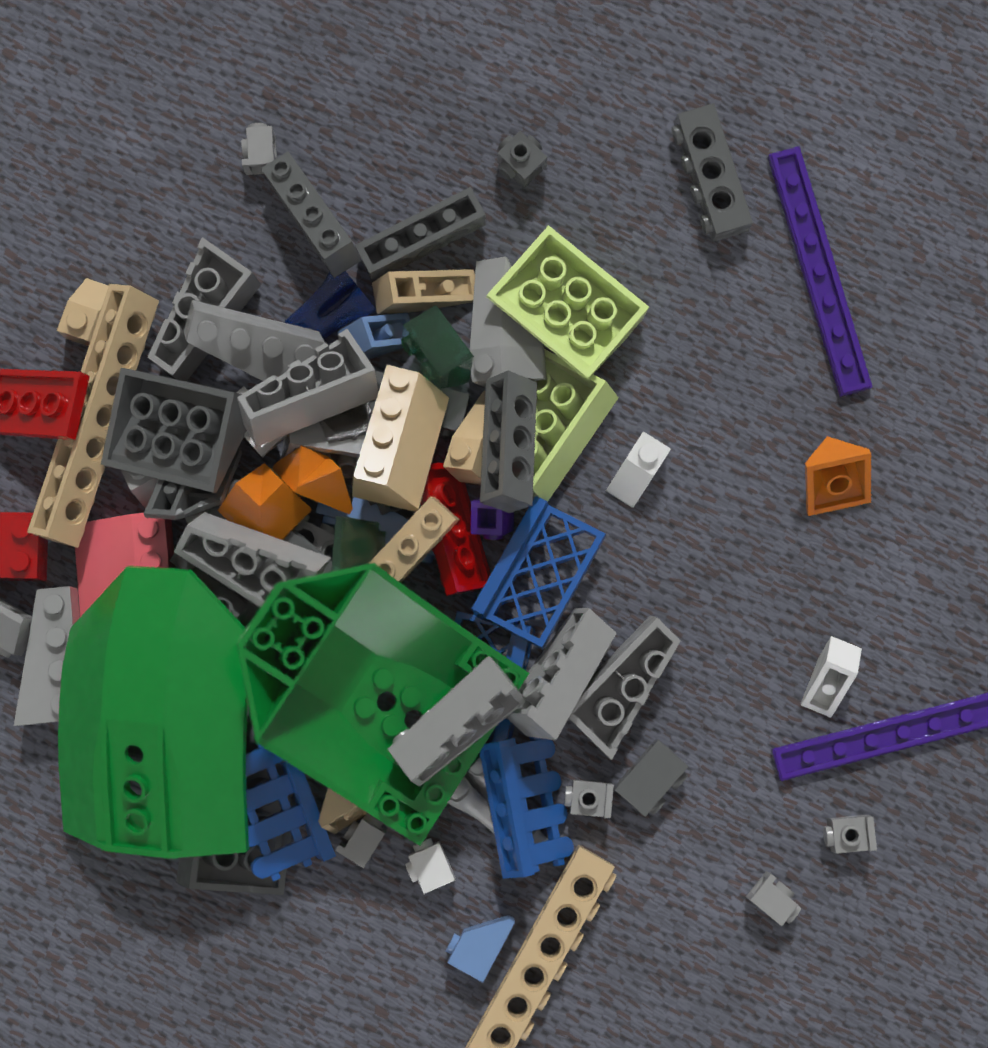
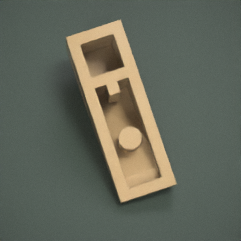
(422, 290)
(466, 446)

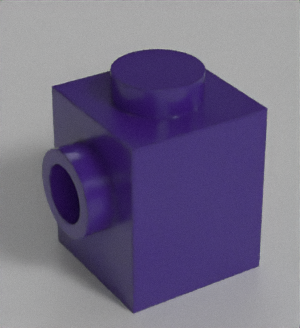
(490, 521)

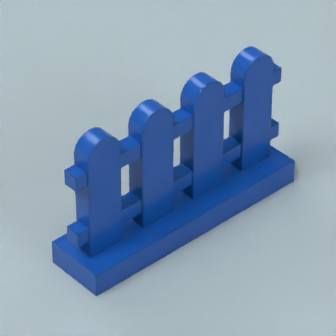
(509, 807)
(289, 819)

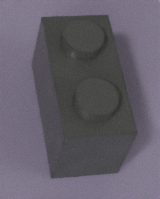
(651, 778)

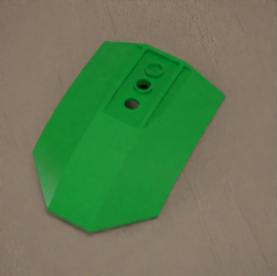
(165, 674)
(315, 676)

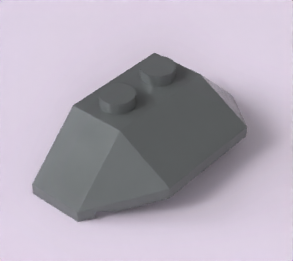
(181, 501)

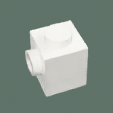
(429, 866)

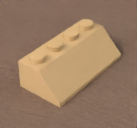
(400, 440)

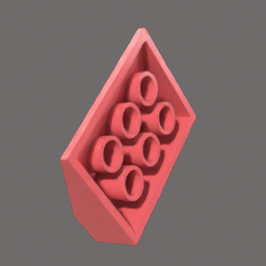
(115, 544)

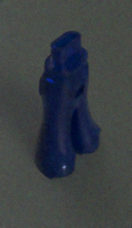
(327, 295)

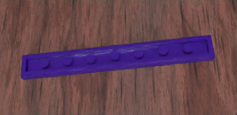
(819, 271)
(881, 737)

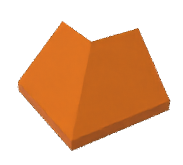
(837, 477)
(315, 478)
(264, 504)

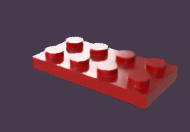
(41, 403)
(459, 552)

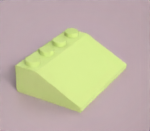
(568, 302)
(566, 419)

